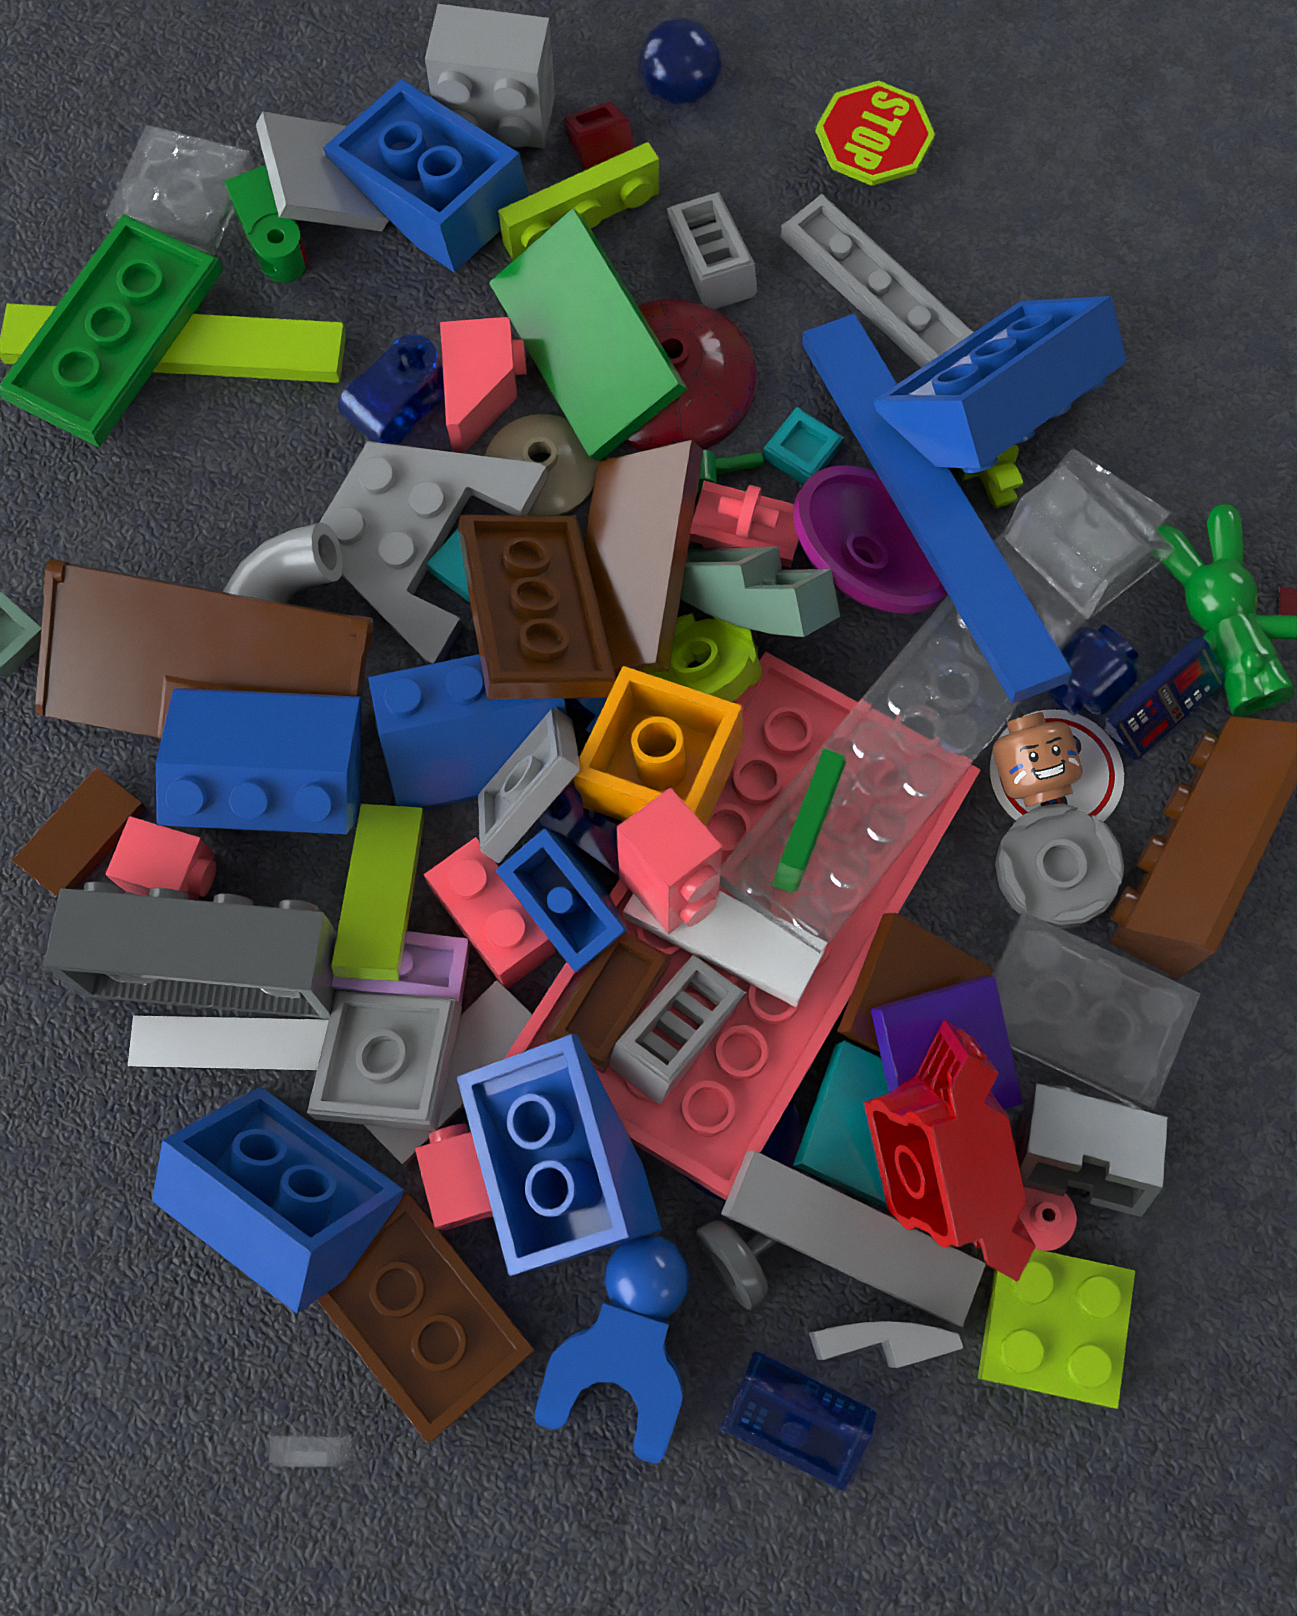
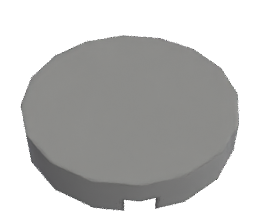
(1059, 865)

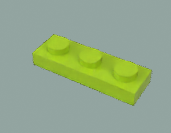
(594, 193)

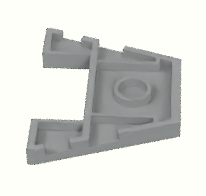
(397, 516)

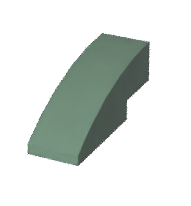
(755, 593)

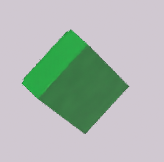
(809, 821)

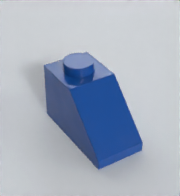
(563, 897)

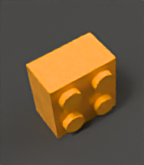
(658, 739)

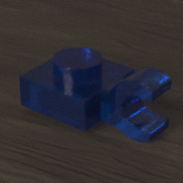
(595, 838)

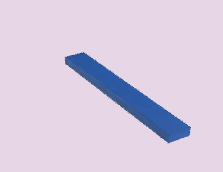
(939, 518)

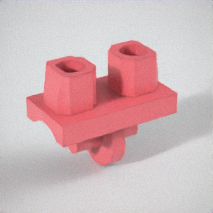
(744, 519)

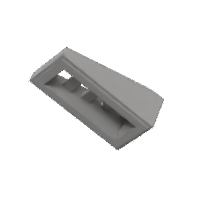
(724, 279)
(652, 1062)

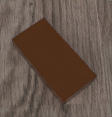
(79, 833)
(610, 997)

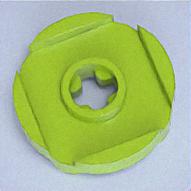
(727, 652)

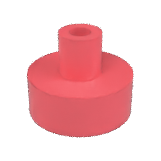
(1060, 1218)

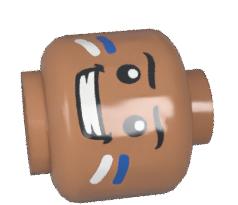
(1037, 759)

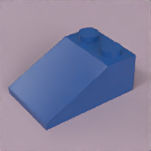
(430, 172)
(555, 1157)

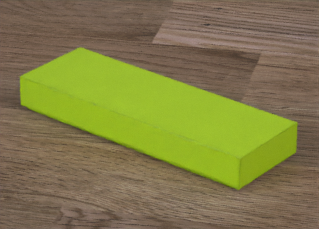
(378, 893)

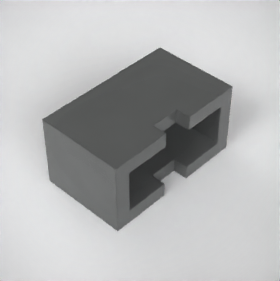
(1091, 1147)

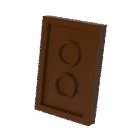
(424, 1322)

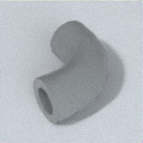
(289, 564)

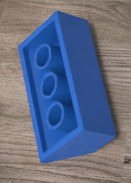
(1005, 380)

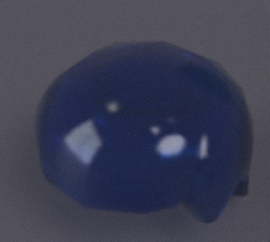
(679, 61)

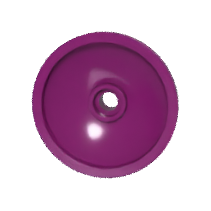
(859, 534)

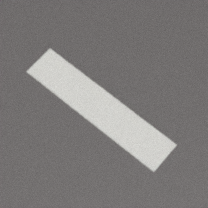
(226, 1042)

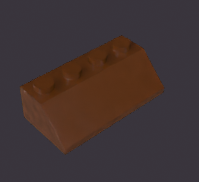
(1210, 844)

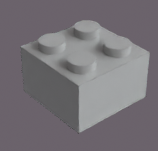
(493, 71)

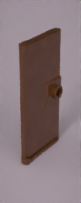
(126, 641)

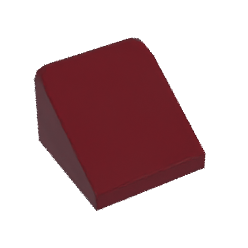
(598, 134)

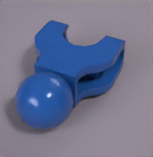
(627, 1345)

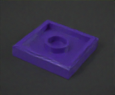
(910, 1024)

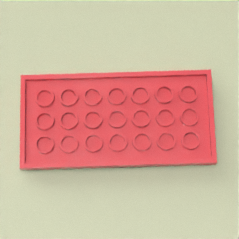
(766, 1045)

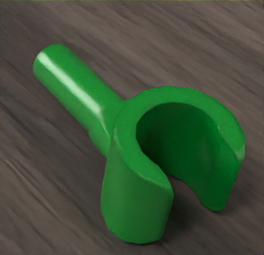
(711, 465)

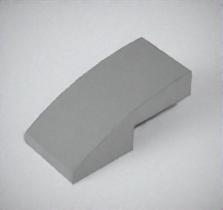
(901, 1341)

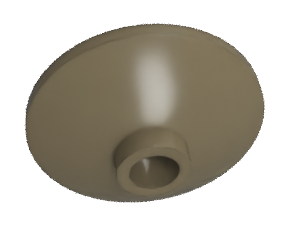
(569, 466)

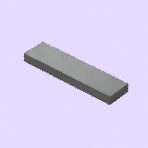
(873, 281)
(853, 1238)

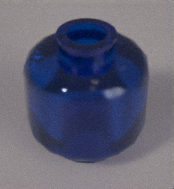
(1100, 671)

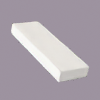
(740, 944)

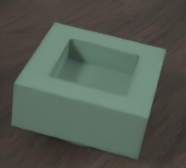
(18, 636)

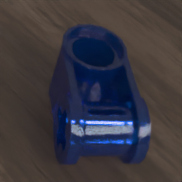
(394, 395)

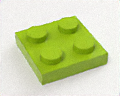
(1059, 1328)

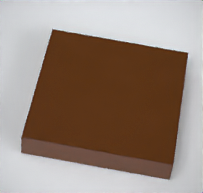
(900, 965)

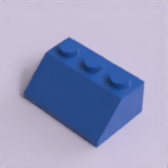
(444, 733)
(260, 761)
(274, 1196)

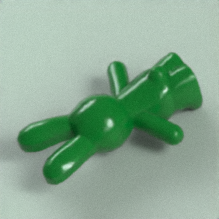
(1224, 604)

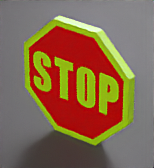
(875, 133)

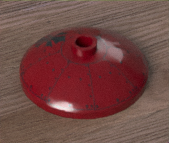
(714, 367)

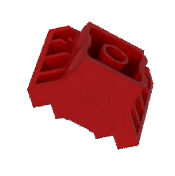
(952, 1154)

